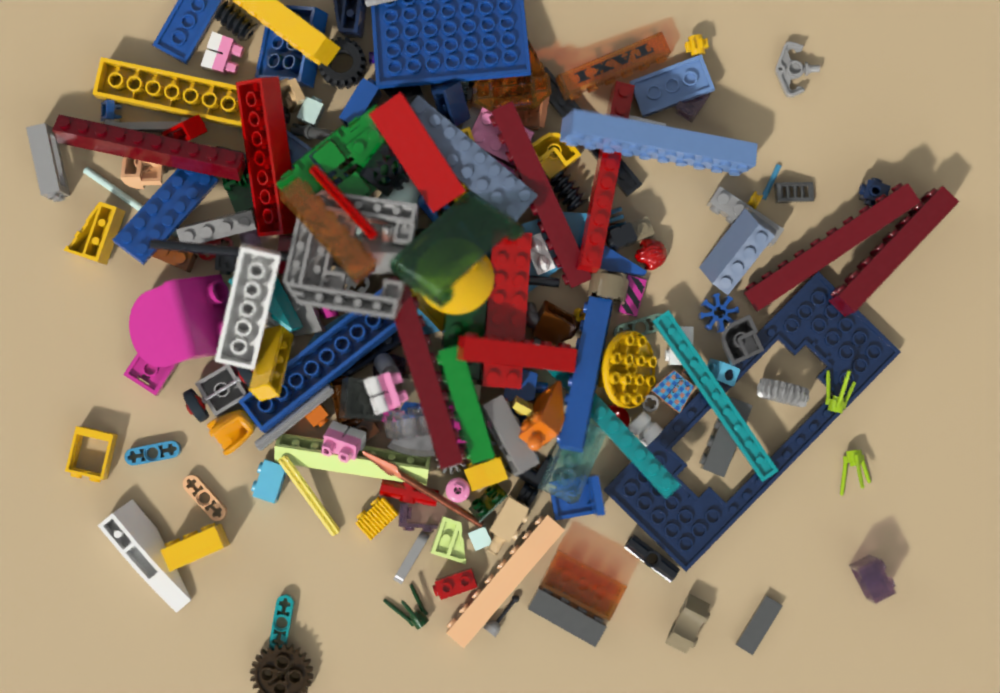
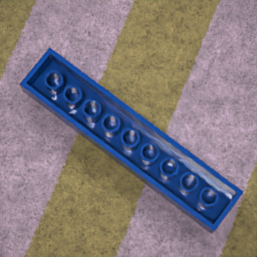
(320, 365)

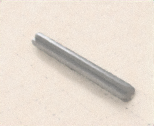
(294, 417)

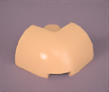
(141, 173)

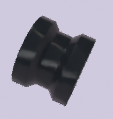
(527, 494)

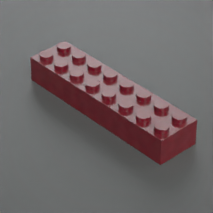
(892, 251)

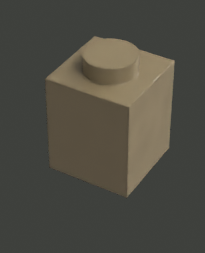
(643, 229)

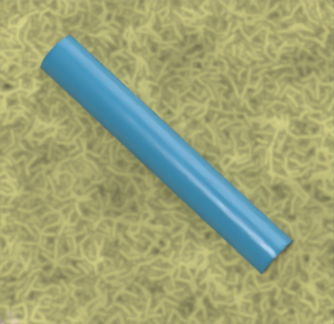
(771, 181)

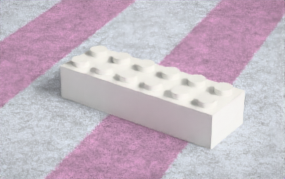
(248, 306)

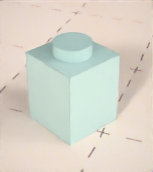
(311, 111)

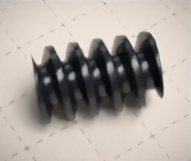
(234, 22)
(567, 190)

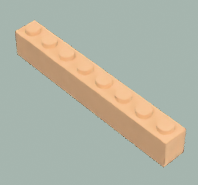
(506, 579)

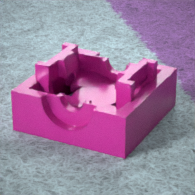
(157, 375)

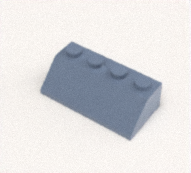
(737, 250)

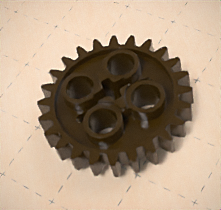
(270, 661)

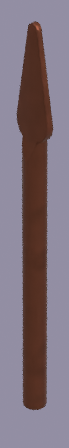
(392, 470)

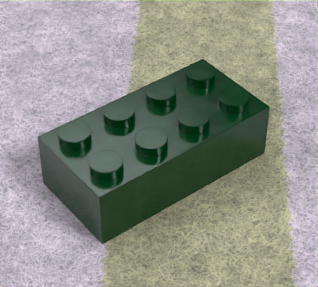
(460, 325)

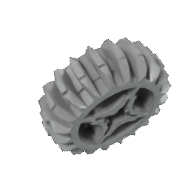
(783, 392)

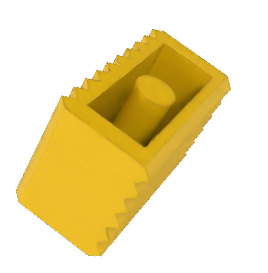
(377, 517)

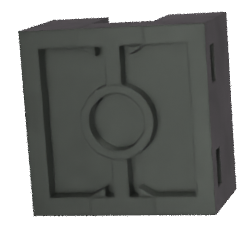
(356, 402)

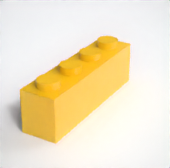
(271, 363)

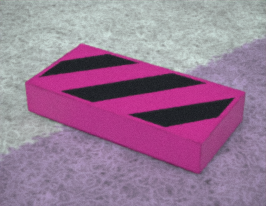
(634, 296)

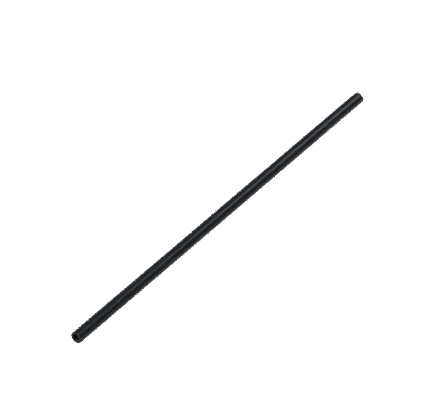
(234, 251)

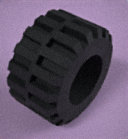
(351, 76)

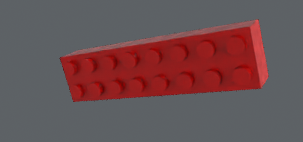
(266, 152)
(508, 305)

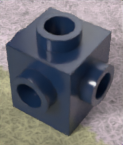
(875, 185)

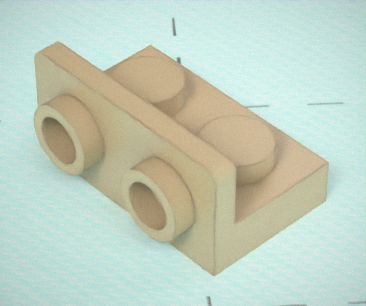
(292, 94)

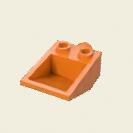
(545, 419)

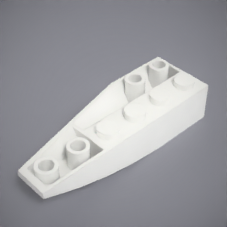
(141, 546)

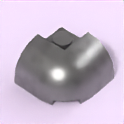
(741, 340)

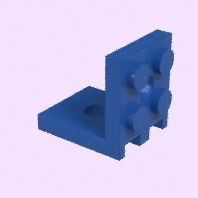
(589, 502)

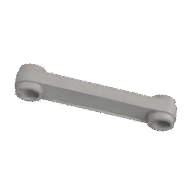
(145, 126)

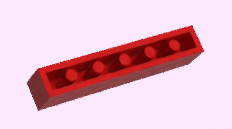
(515, 353)

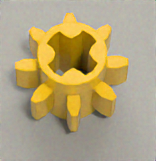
(696, 45)

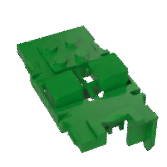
(358, 145)

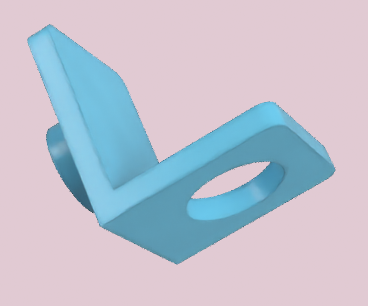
(719, 368)

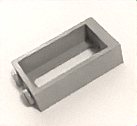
(48, 162)

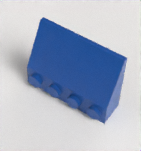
(282, 59)

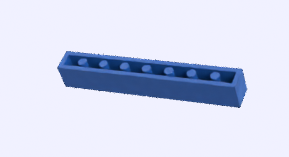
(586, 375)

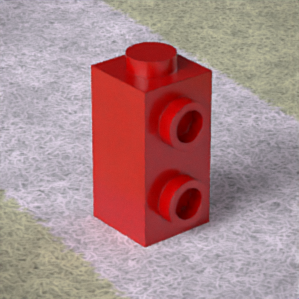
(455, 584)

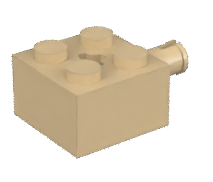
(507, 523)

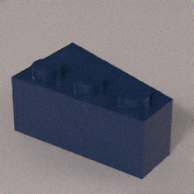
(350, 17)

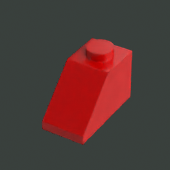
(187, 129)

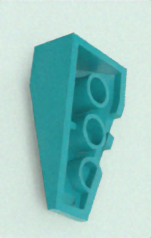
(281, 308)

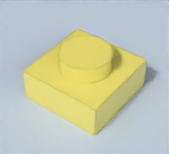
(522, 406)

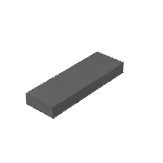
(759, 625)

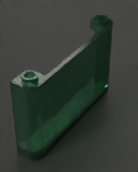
(453, 247)

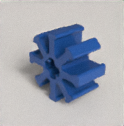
(714, 318)

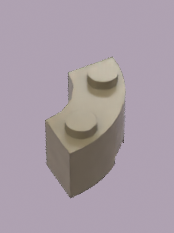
(692, 615)

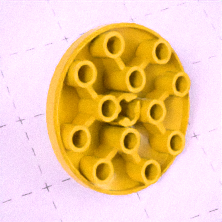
(470, 290)
(627, 369)

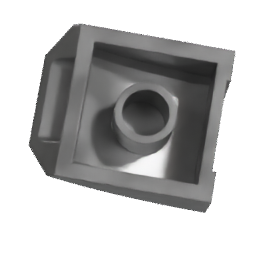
(416, 446)

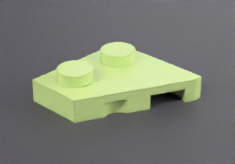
(449, 540)

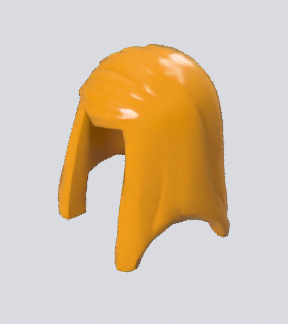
(232, 429)

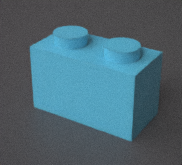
(269, 481)

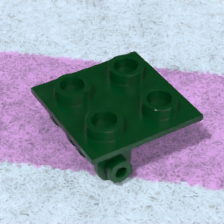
(239, 192)
(487, 502)

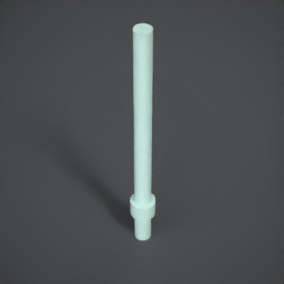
(115, 190)

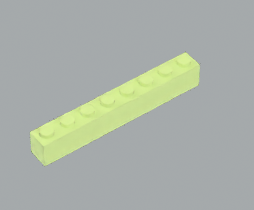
(308, 453)

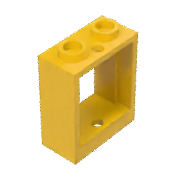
(81, 431)

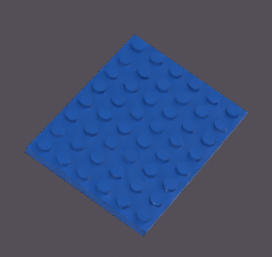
(448, 41)

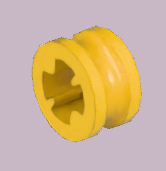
(754, 200)

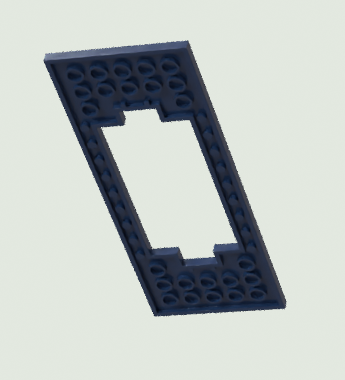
(691, 524)

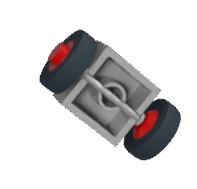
(219, 390)

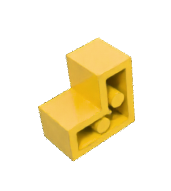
(485, 473)

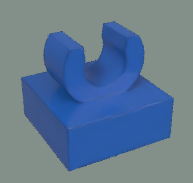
(108, 108)

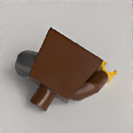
(552, 322)

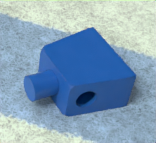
(529, 387)

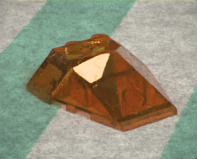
(524, 91)

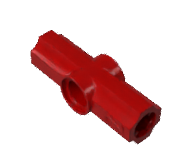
(405, 493)

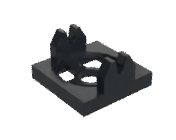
(375, 164)

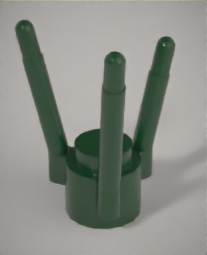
(417, 617)

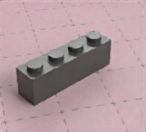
(721, 444)
(567, 616)

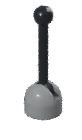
(493, 626)

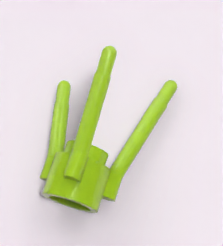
(837, 403)
(856, 459)

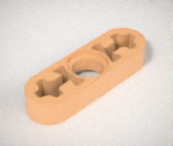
(211, 511)

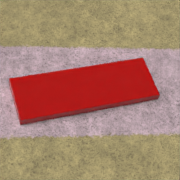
(417, 152)

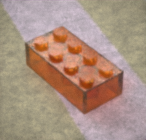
(583, 585)

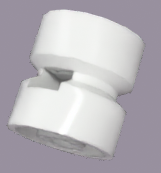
(644, 428)

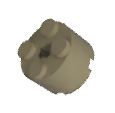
(608, 286)

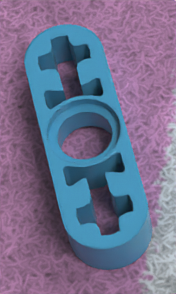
(138, 450)

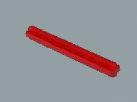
(344, 202)

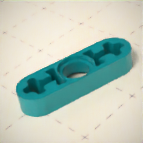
(284, 637)

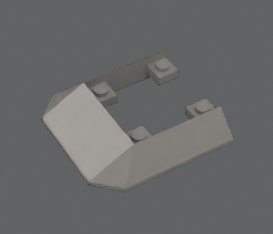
(310, 265)

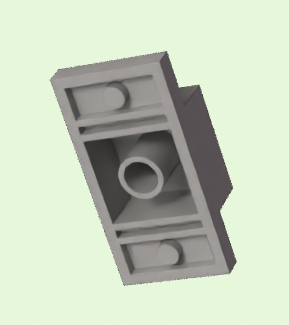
(382, 249)

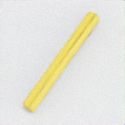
(309, 495)

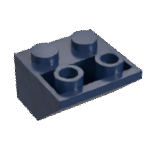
(451, 102)

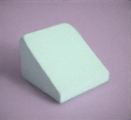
(480, 538)

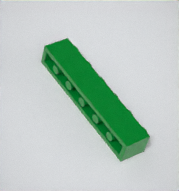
(467, 405)

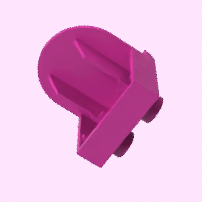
(179, 320)

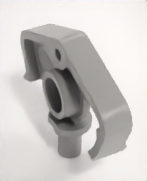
(792, 69)

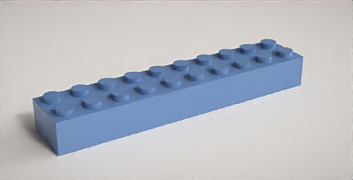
(657, 142)

